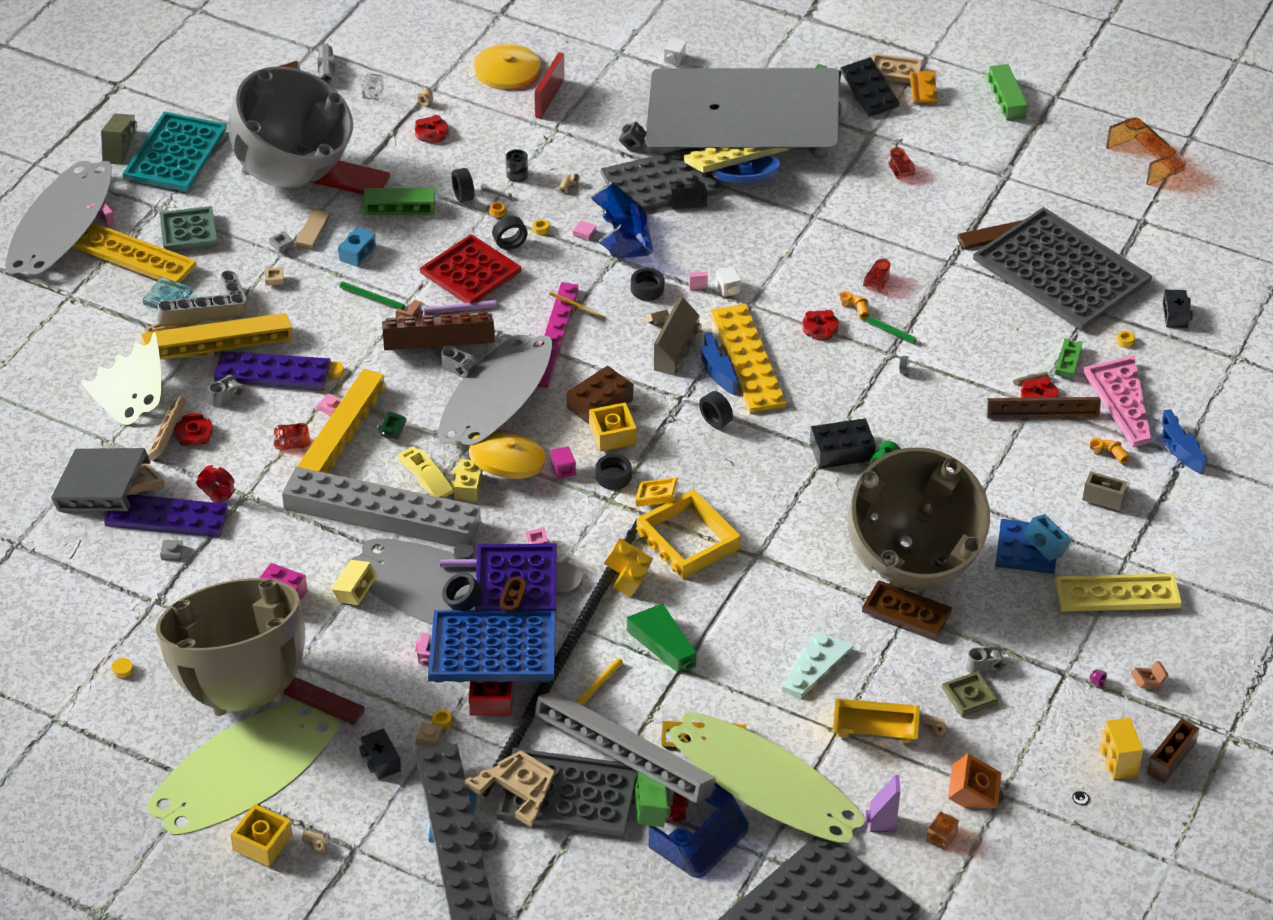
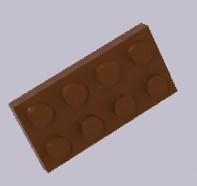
(907, 609)

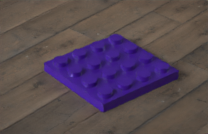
(530, 562)

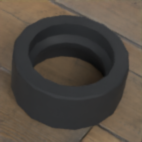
(462, 184)
(505, 224)
(647, 293)
(716, 409)
(613, 461)
(454, 584)

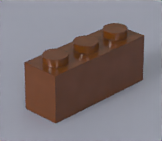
(1173, 750)

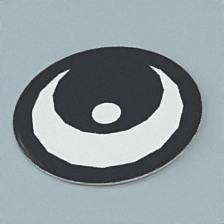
(1080, 798)

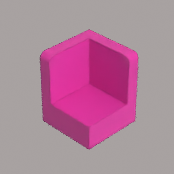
(563, 462)

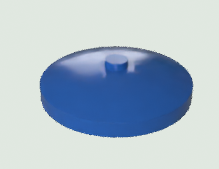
(749, 171)

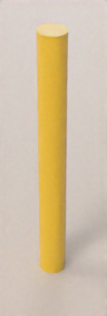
(600, 681)

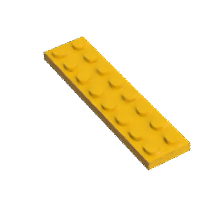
(134, 254)
(749, 358)

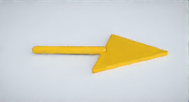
(581, 307)

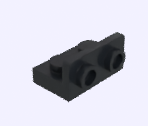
(688, 195)

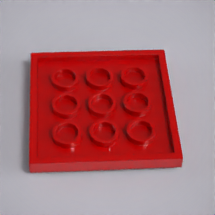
(470, 269)

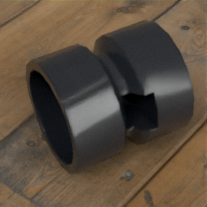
(516, 165)

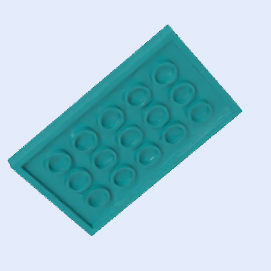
(175, 151)

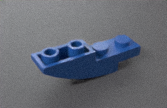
(718, 366)
(1182, 446)

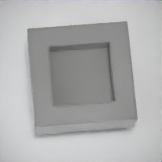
(281, 241)
(171, 549)

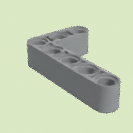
(208, 308)

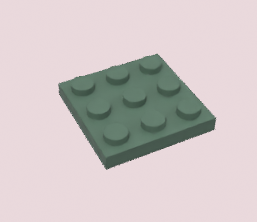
(188, 228)

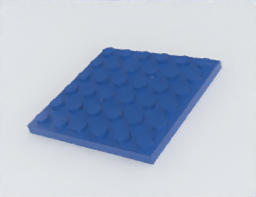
(492, 646)

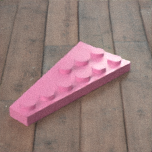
(1121, 393)

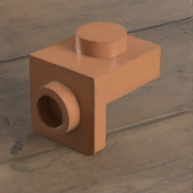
(414, 310)
(1150, 678)

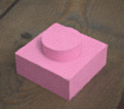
(329, 404)

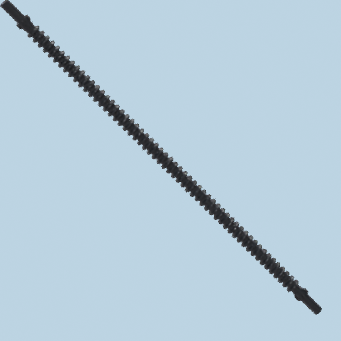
(561, 657)

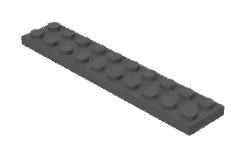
(454, 833)

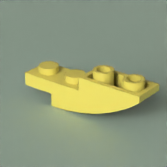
(426, 472)

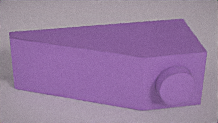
(884, 808)

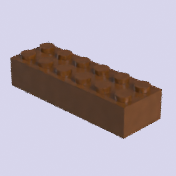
(438, 331)

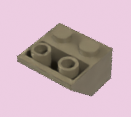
(1105, 490)

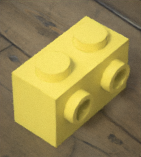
(467, 481)
(354, 582)

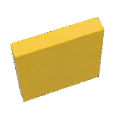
(657, 492)

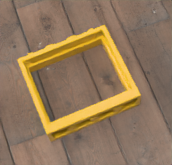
(729, 537)

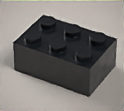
(842, 443)

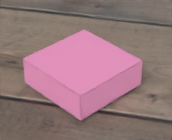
(584, 230)
(698, 280)

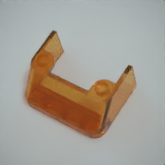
(1168, 159)

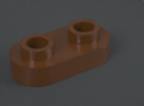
(511, 596)

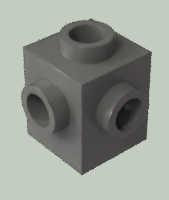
(632, 135)

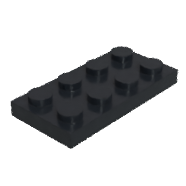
(869, 86)

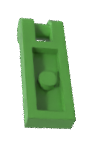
(1068, 358)

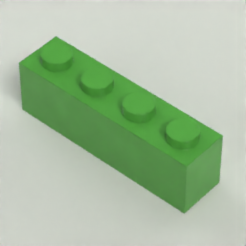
(1007, 92)
(399, 201)
(651, 801)

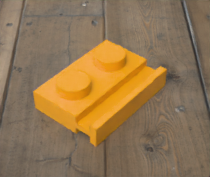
(923, 87)

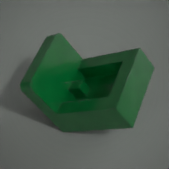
(392, 425)

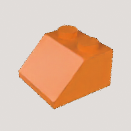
(974, 783)

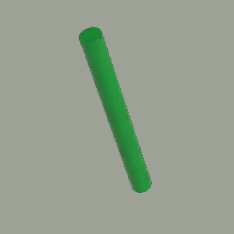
(373, 296)

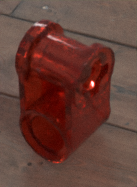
(900, 163)
(878, 275)
(293, 436)

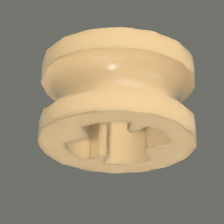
(425, 97)

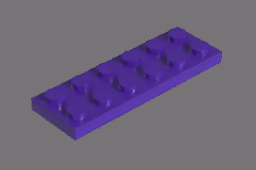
(273, 369)
(170, 516)

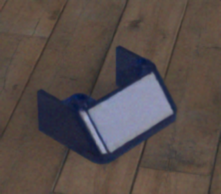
(630, 223)
(703, 849)

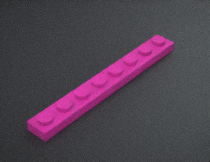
(557, 327)

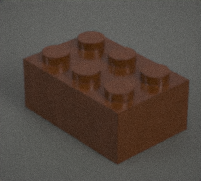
(598, 391)

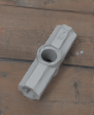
(326, 63)

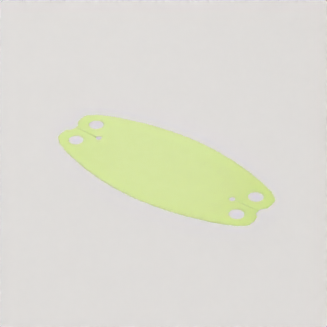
(241, 767)
(767, 777)

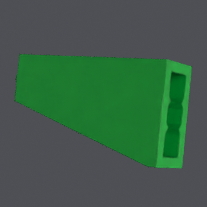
(662, 637)

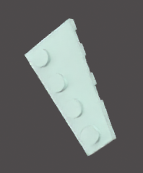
(814, 663)

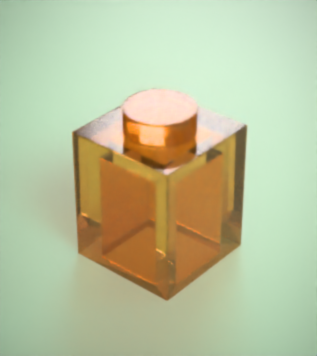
(942, 830)

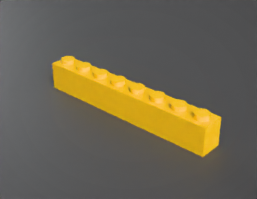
(221, 336)
(344, 422)

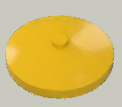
(507, 66)
(508, 455)

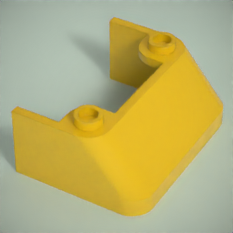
(876, 719)

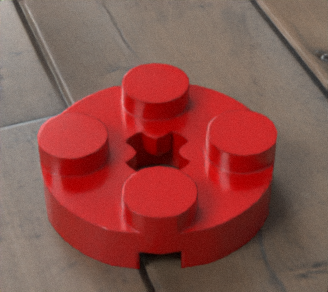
(424, 129)
(812, 320)
(1033, 387)
(184, 432)
(207, 480)

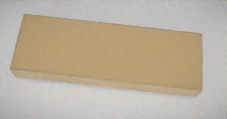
(313, 229)

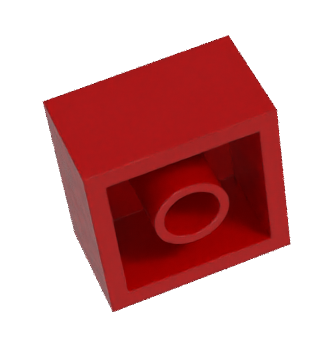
(491, 698)

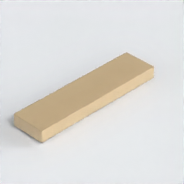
(166, 428)

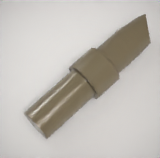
(1019, 381)

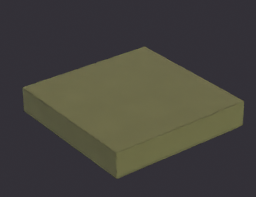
(970, 694)

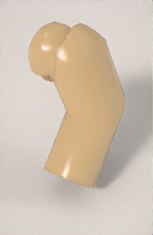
(569, 181)
(937, 724)
(317, 840)

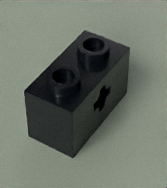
(1176, 308)
(380, 754)

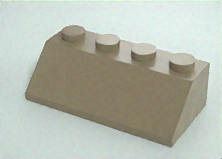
(676, 337)

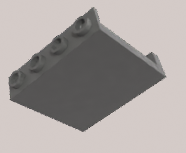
(99, 479)

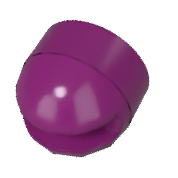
(1098, 677)

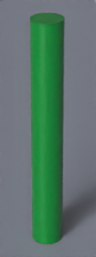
(890, 329)

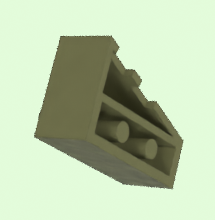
(117, 137)

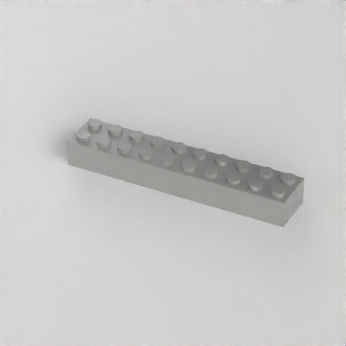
(381, 507)

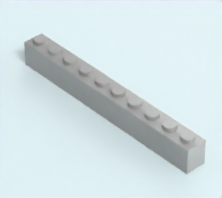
(625, 746)

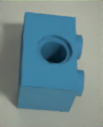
(357, 246)
(1047, 537)

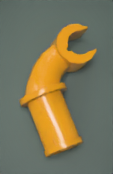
(859, 303)
(1112, 446)

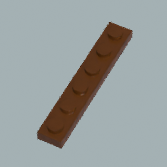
(1043, 407)

